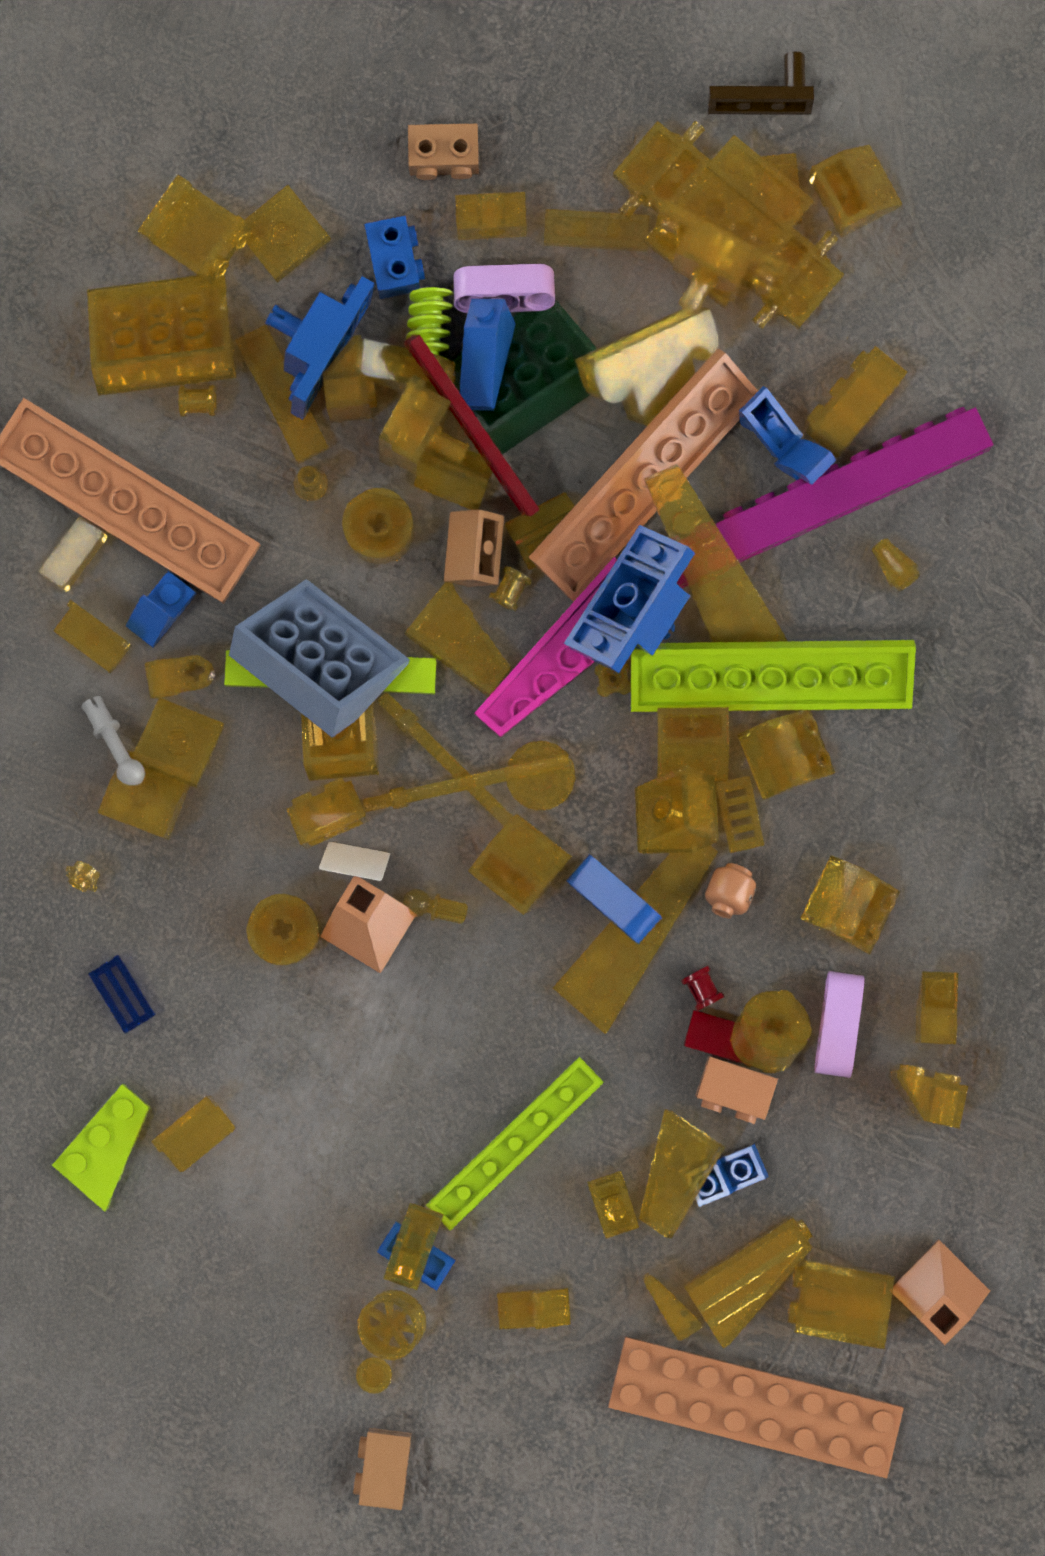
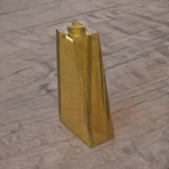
(745, 1280)

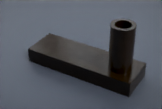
(767, 100)

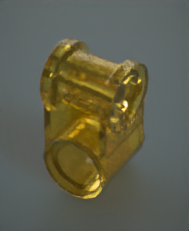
(172, 677)

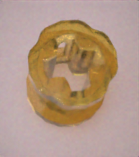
(197, 400)
(510, 588)

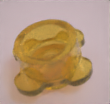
(607, 687)
(83, 876)

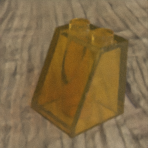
(841, 1303)

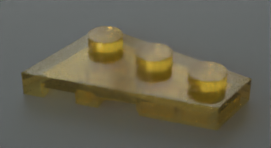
(457, 640)
(677, 1173)

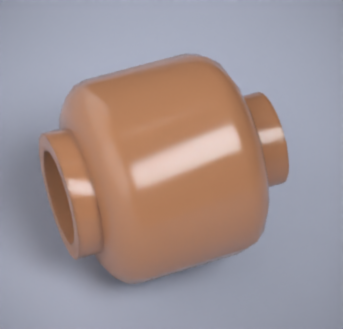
(730, 890)

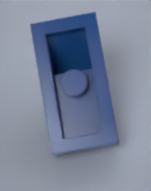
(769, 423)
(160, 609)

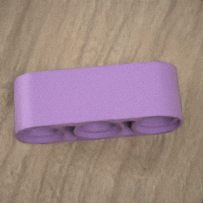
(521, 285)
(839, 1024)

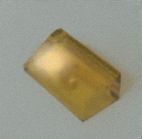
(73, 554)

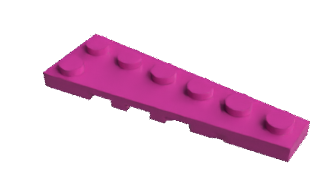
(542, 671)

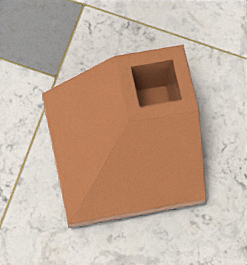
(367, 924)
(940, 1292)

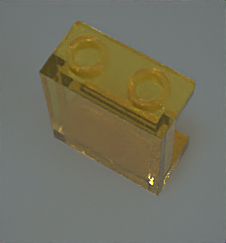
(195, 230)

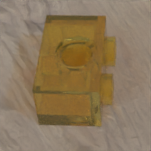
(491, 215)

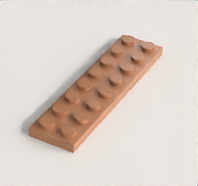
(620, 499)
(125, 501)
(756, 1407)

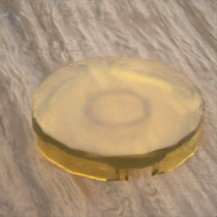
(541, 790)

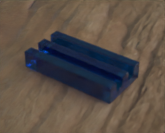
(106, 968)

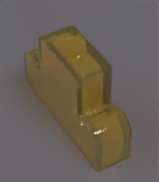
(650, 363)

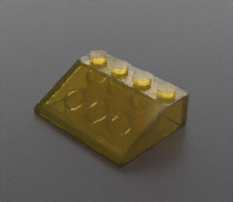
(160, 334)

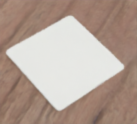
(354, 861)

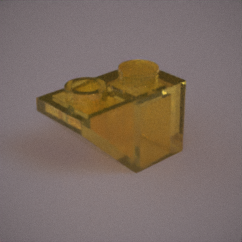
(937, 1008)

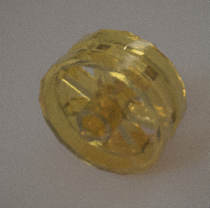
(391, 1324)

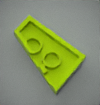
(102, 1148)

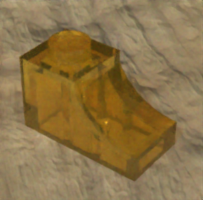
(413, 1246)

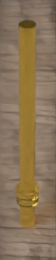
(407, 722)
(401, 797)

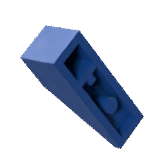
(485, 351)

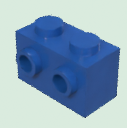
(393, 256)

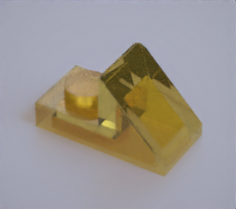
(613, 1204)
(533, 1308)

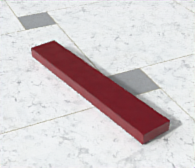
(471, 425)

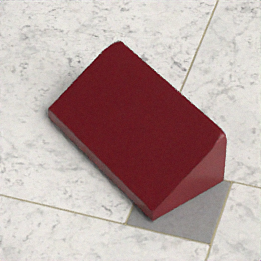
(711, 1035)

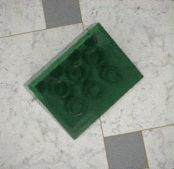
(537, 378)

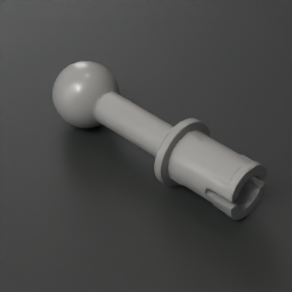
(129, 770)

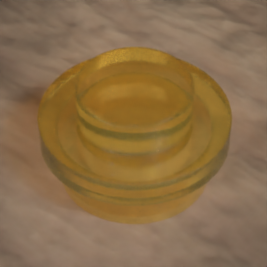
(374, 1375)

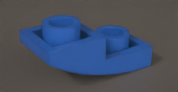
(805, 461)
(732, 1174)

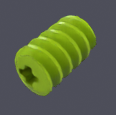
(429, 317)

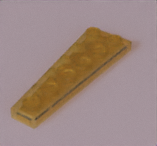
(714, 575)
(614, 962)

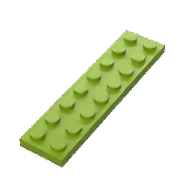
(775, 675)

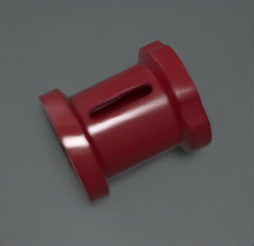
(702, 988)

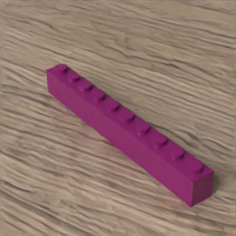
(854, 485)

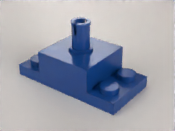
(318, 339)
(634, 601)

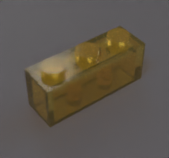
(855, 400)

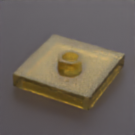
(284, 233)
(178, 742)

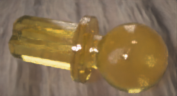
(440, 908)

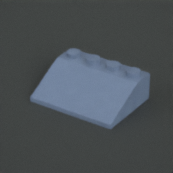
(316, 656)

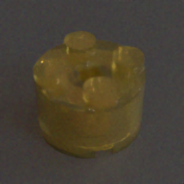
(366, 510)
(265, 921)
(771, 1031)

